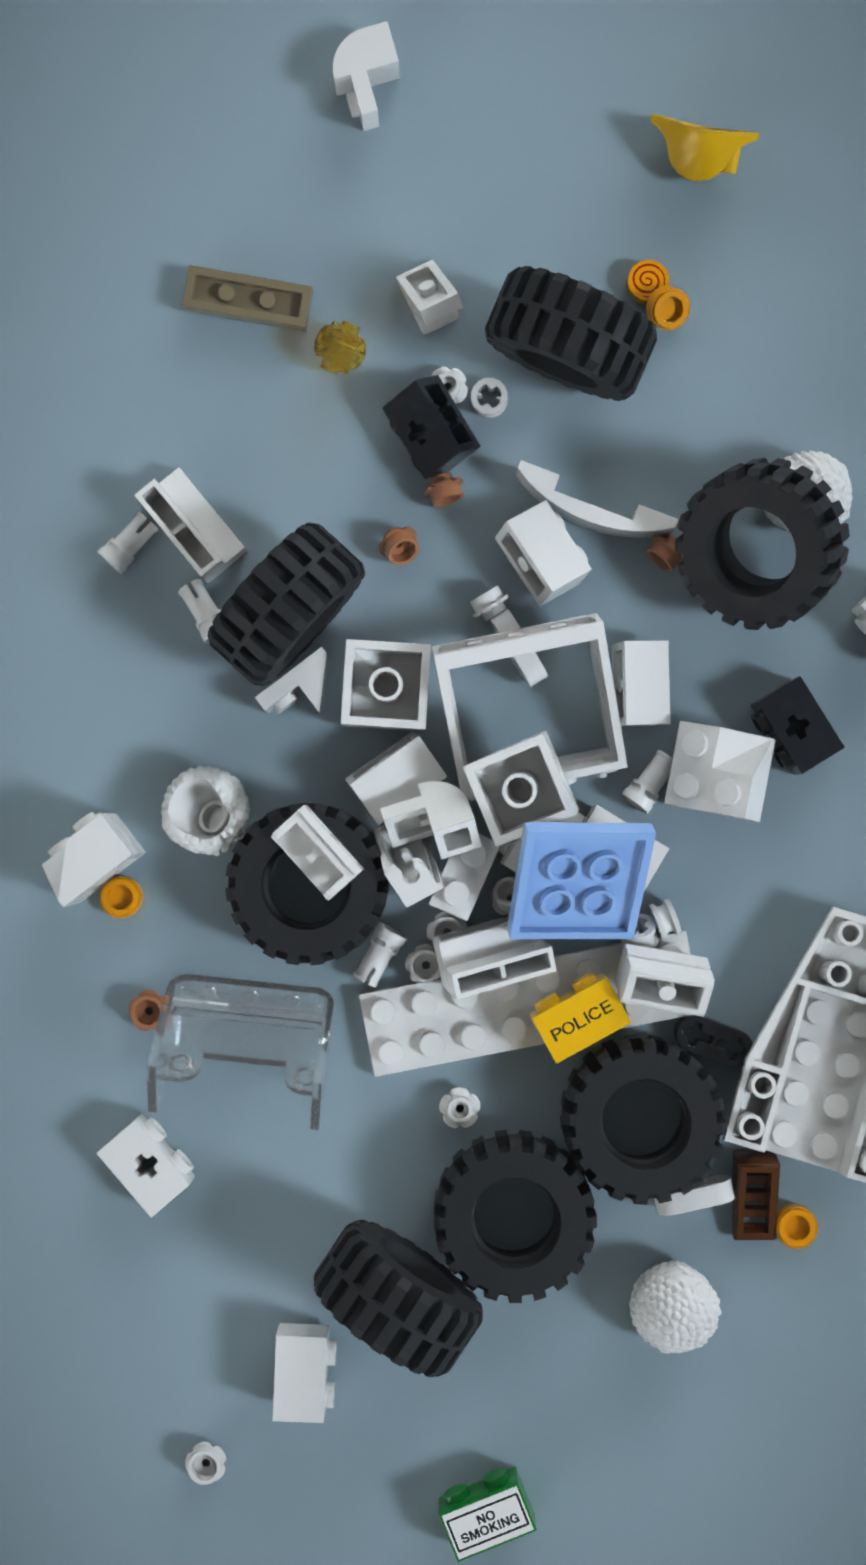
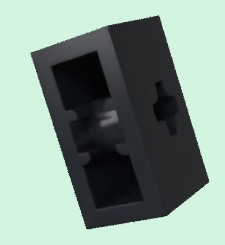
(431, 426)
(815, 737)

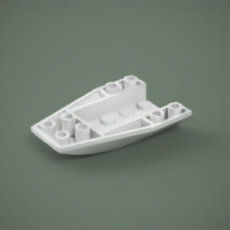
(808, 1064)

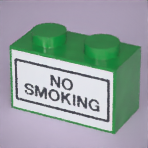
(486, 1513)

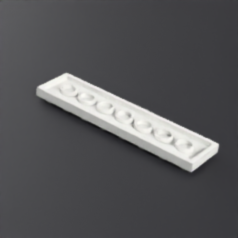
(428, 1027)

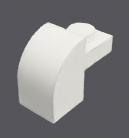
(363, 61)
(438, 812)

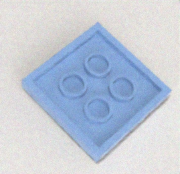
(580, 880)

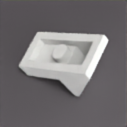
(430, 296)
(308, 676)

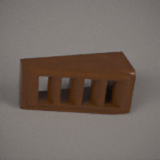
(755, 1168)

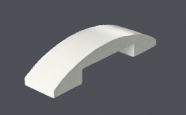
(643, 524)

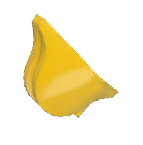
(702, 151)

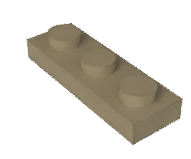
(247, 298)

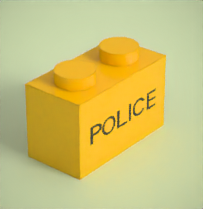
(579, 1016)

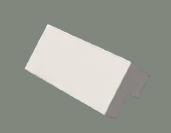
(191, 524)
(487, 958)

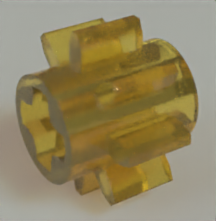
(340, 347)

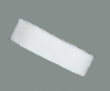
(527, 664)
(706, 1193)

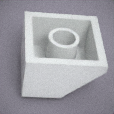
(385, 685)
(719, 771)
(520, 787)
(90, 857)

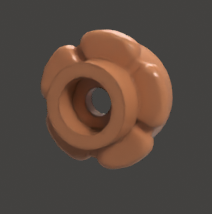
(444, 490)
(399, 545)
(663, 552)
(138, 1007)

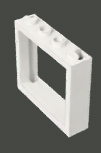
(526, 641)

